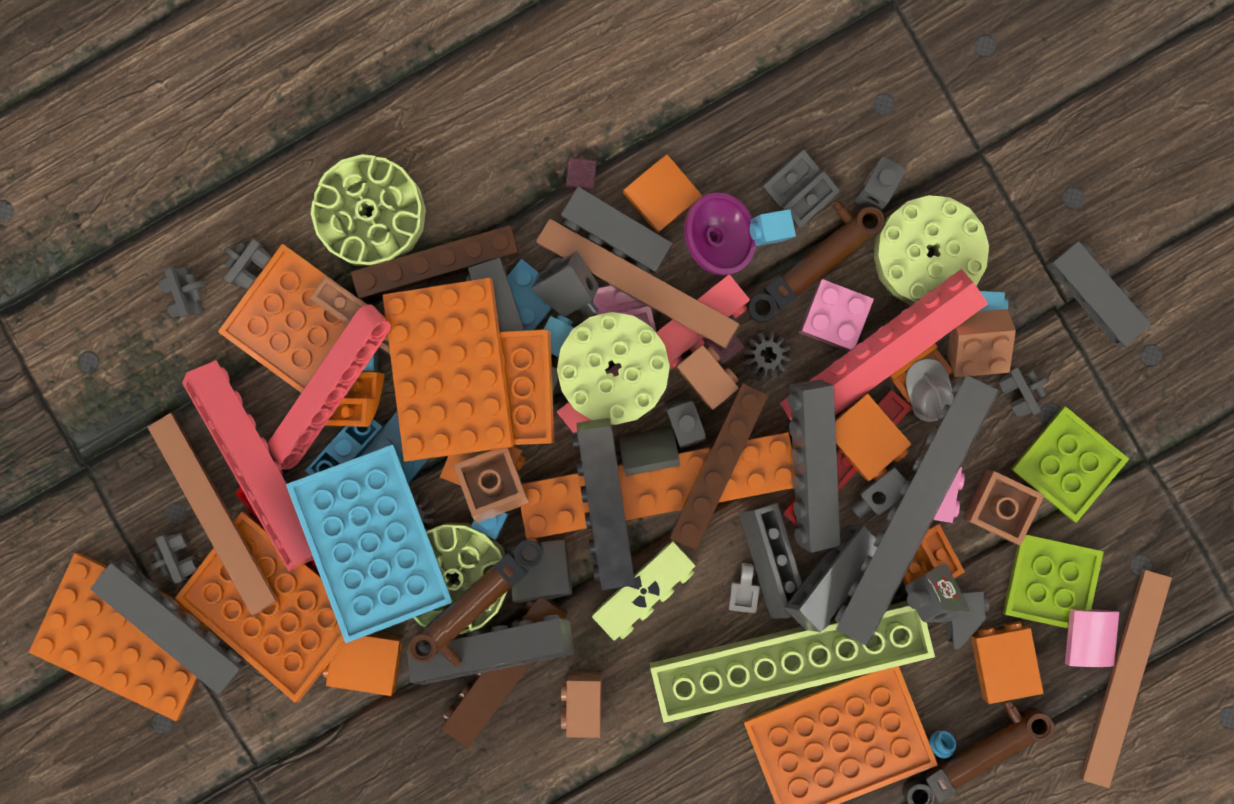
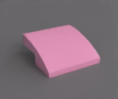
(613, 300)
(1092, 638)

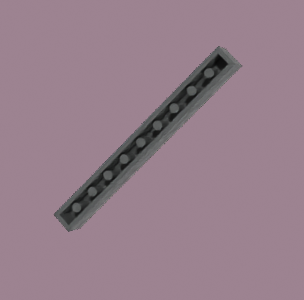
(917, 509)

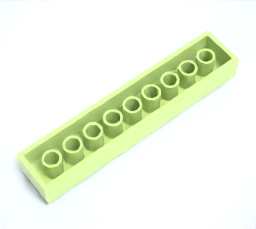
(785, 663)

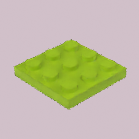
(1069, 464)
(1051, 580)

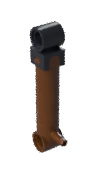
(817, 261)
(473, 603)
(945, 778)

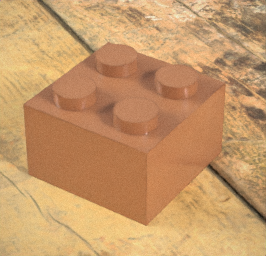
(982, 344)
(708, 377)
(491, 484)
(1003, 507)
(583, 709)

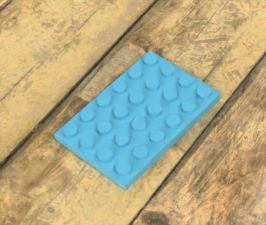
(369, 543)

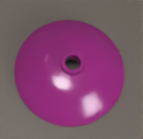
(728, 225)

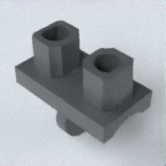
(240, 272)
(184, 290)
(1026, 403)
(169, 558)

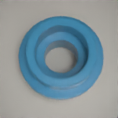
(942, 744)

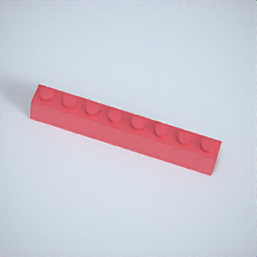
(724, 298)
(901, 340)
(249, 460)

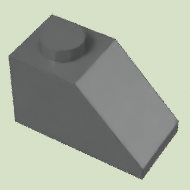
(965, 625)

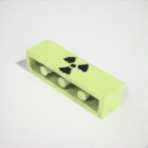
(652, 583)

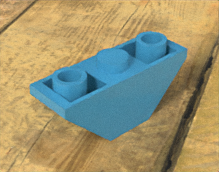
(345, 447)

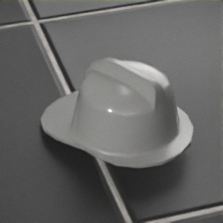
(928, 389)

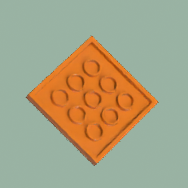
(281, 323)
(529, 385)

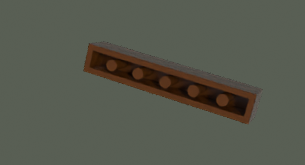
(434, 263)
(718, 466)
(491, 687)

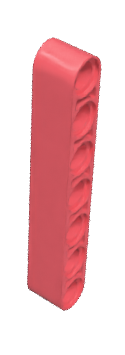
(328, 386)

